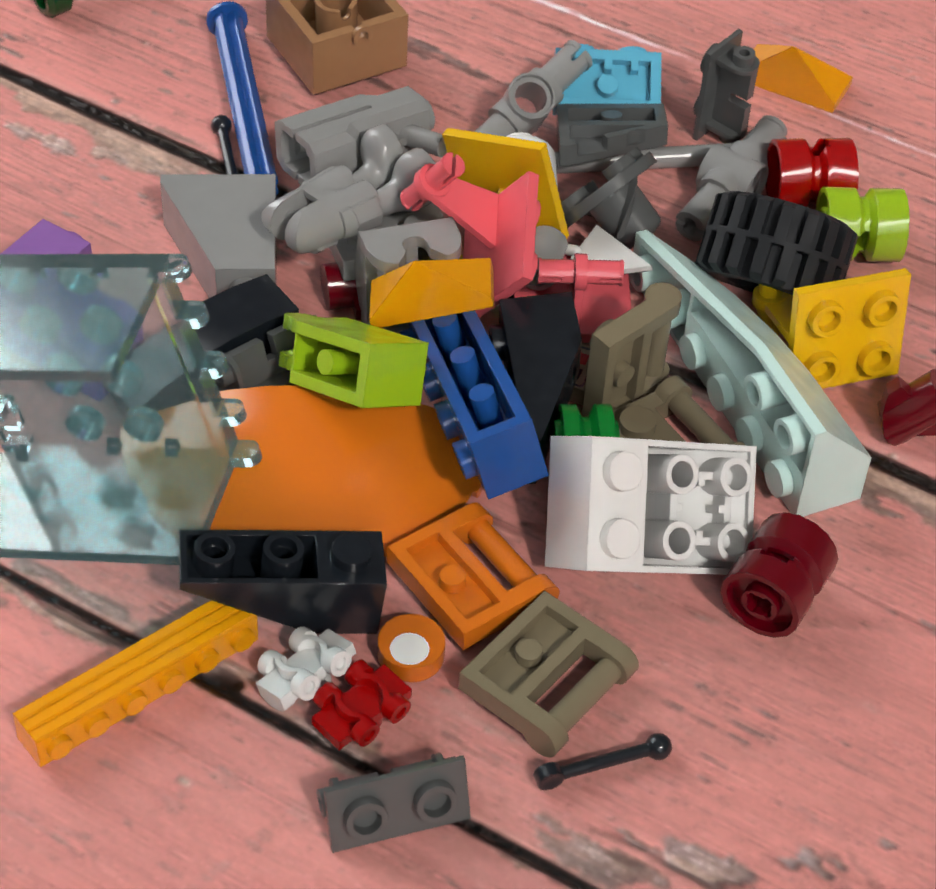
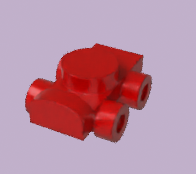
(360, 709)

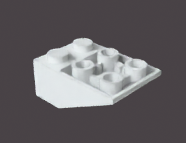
(648, 505)

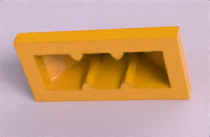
(800, 76)
(431, 290)

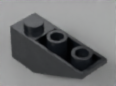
(541, 353)
(290, 575)

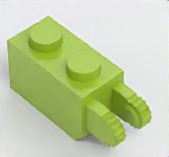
(355, 361)

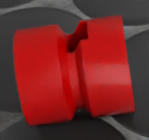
(801, 170)

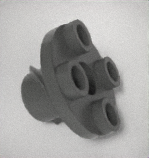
(619, 203)

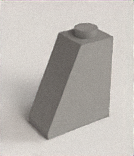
(220, 226)

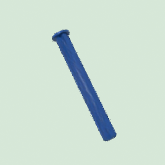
(228, 23)

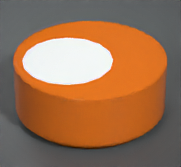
(411, 647)

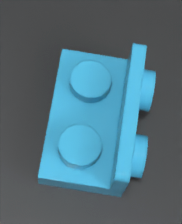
(616, 77)

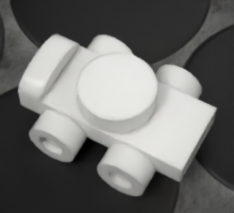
(306, 669)

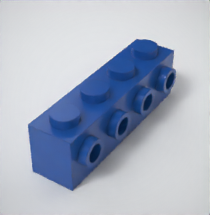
(478, 404)

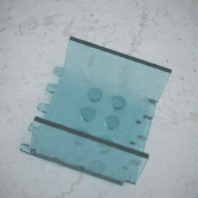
(109, 409)

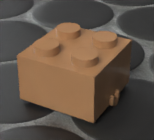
(338, 39)

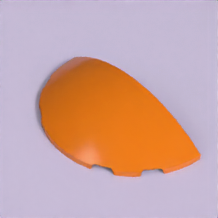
(341, 467)

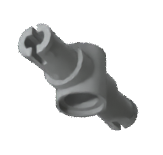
(540, 86)
(730, 169)

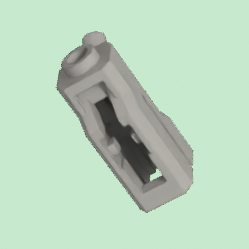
(334, 131)

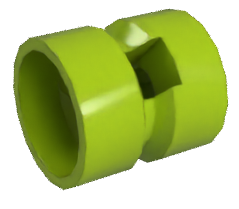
(877, 218)

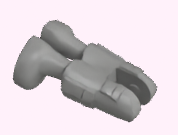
(343, 203)

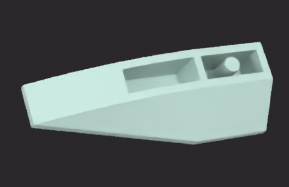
(759, 386)

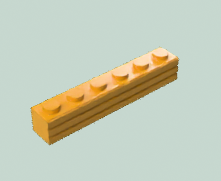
(132, 679)

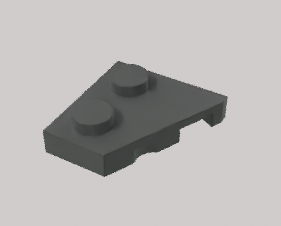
(608, 130)

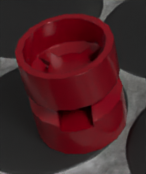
(779, 574)

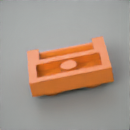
(454, 581)

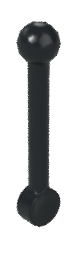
(221, 126)
(552, 774)

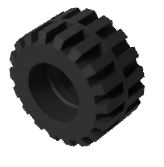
(773, 243)

